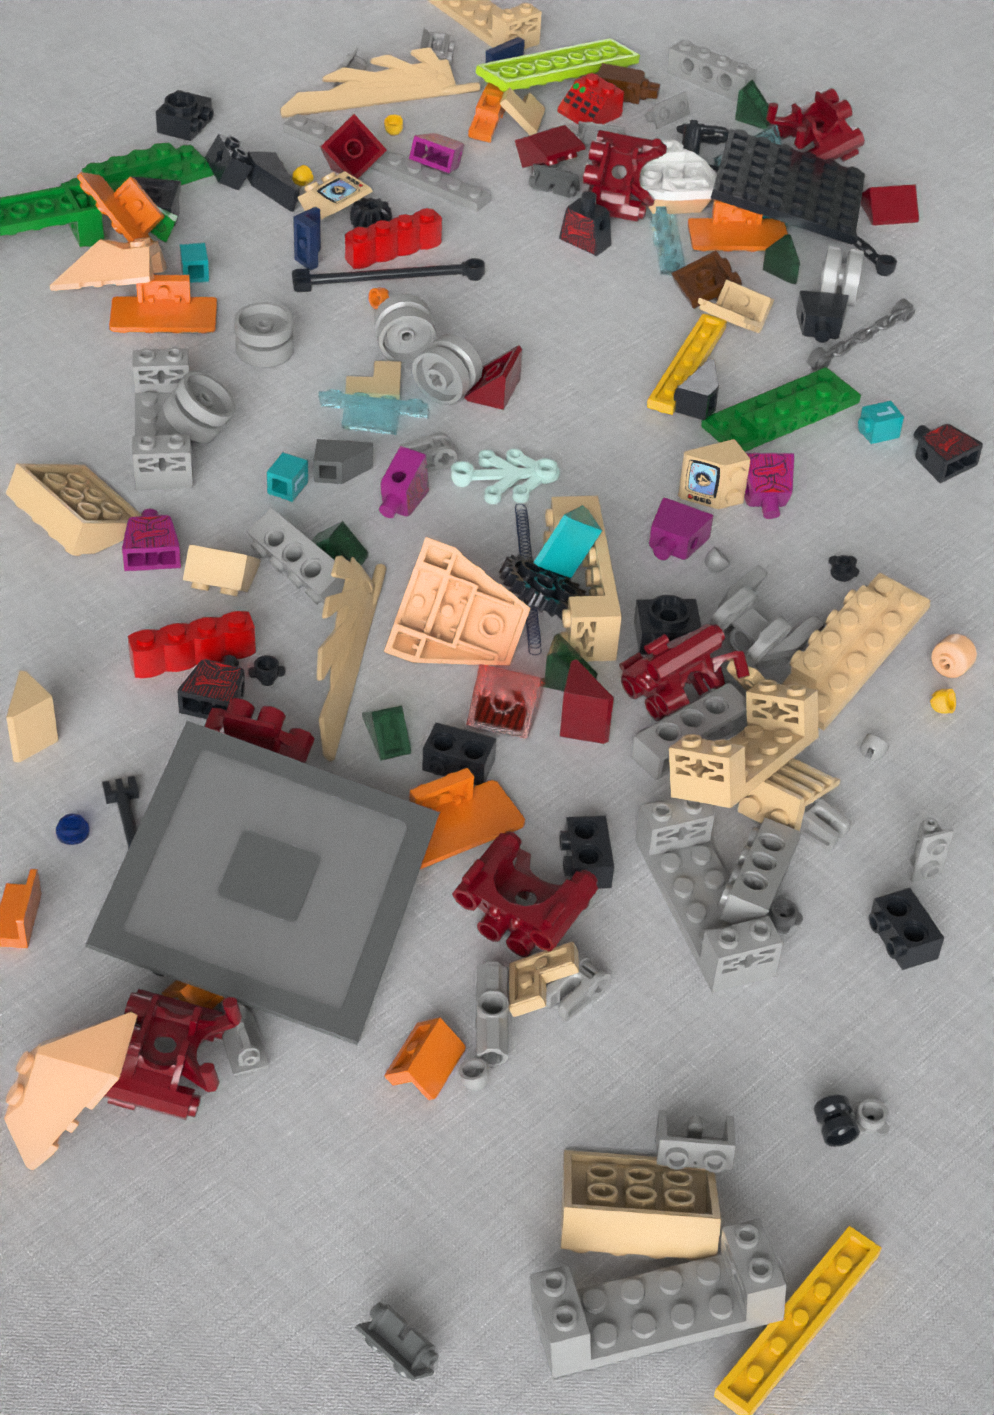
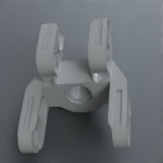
(754, 635)

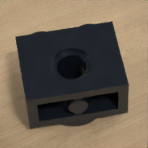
(184, 115)
(665, 616)

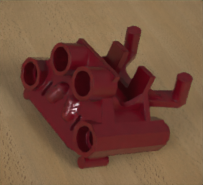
(823, 124)
(632, 153)
(678, 663)
(262, 732)
(496, 882)
(153, 1077)

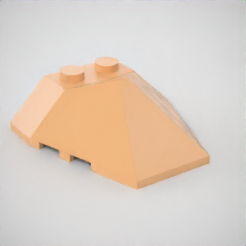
(114, 263)
(455, 613)
(62, 1080)

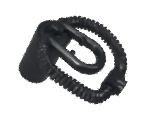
(694, 134)

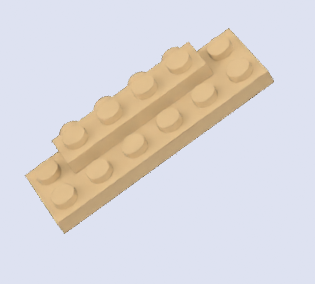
(855, 643)

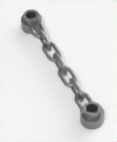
(901, 311)

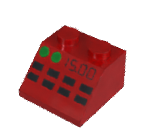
(592, 101)

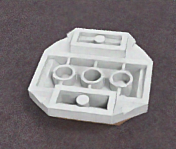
(677, 180)

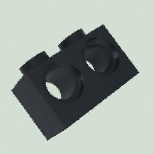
(455, 749)
(588, 848)
(905, 929)

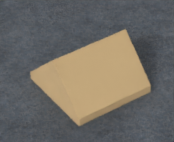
(30, 718)

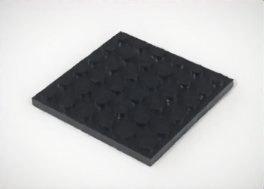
(789, 186)

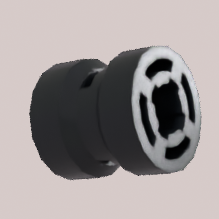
(837, 1123)

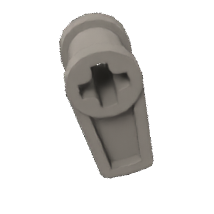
(434, 451)
(824, 824)
(585, 987)

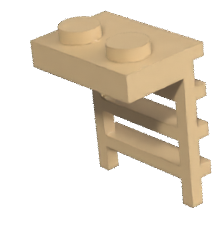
(739, 306)
(787, 794)

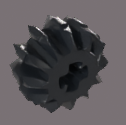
(369, 212)

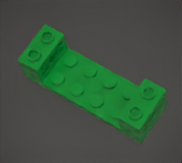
(53, 207)

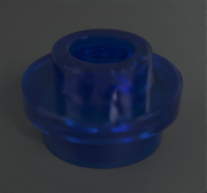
(72, 829)

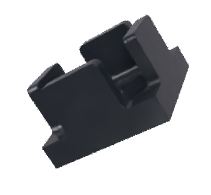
(163, 193)

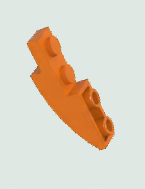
(487, 114)

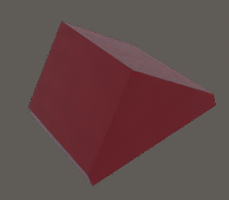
(352, 148)
(891, 204)
(498, 380)
(585, 707)

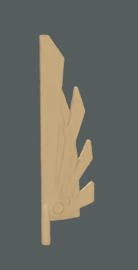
(392, 85)
(346, 644)

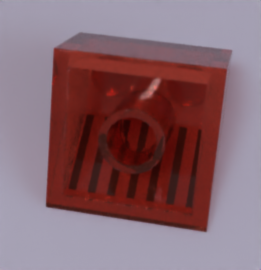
(505, 701)

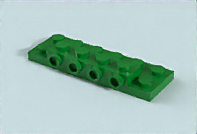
(157, 162)
(782, 410)

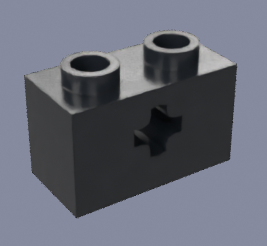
(228, 161)

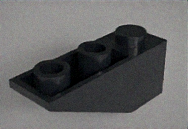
(272, 179)
(698, 393)

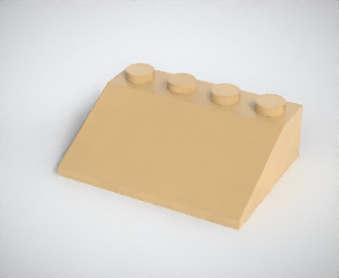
(71, 505)
(637, 1207)

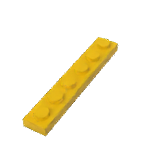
(687, 361)
(804, 1317)

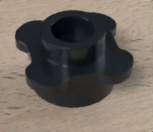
(843, 567)
(266, 670)

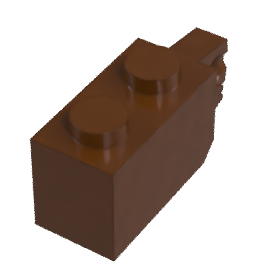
(630, 81)

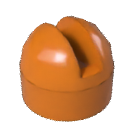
(375, 294)

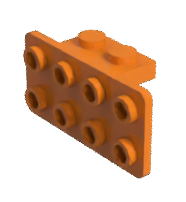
(127, 207)
(734, 229)
(163, 307)
(467, 814)

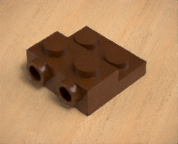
(704, 278)

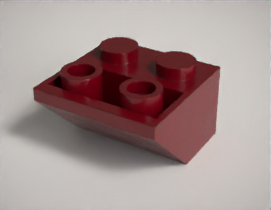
(549, 147)

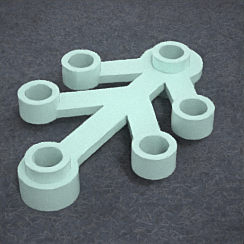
(538, 472)

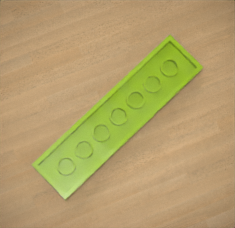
(556, 64)

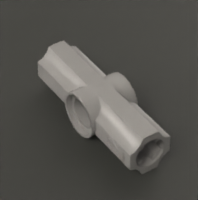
(492, 1014)

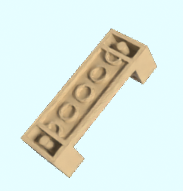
(493, 23)
(595, 619)
(724, 771)

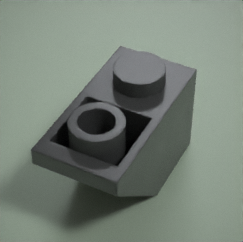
(341, 460)

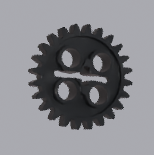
(538, 586)

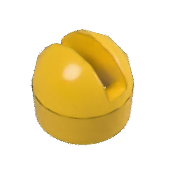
(393, 124)
(302, 176)
(943, 701)

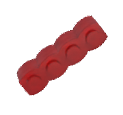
(393, 238)
(185, 645)

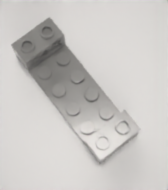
(158, 450)
(679, 853)
(661, 1306)

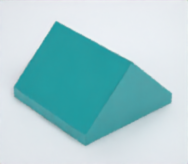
(569, 542)

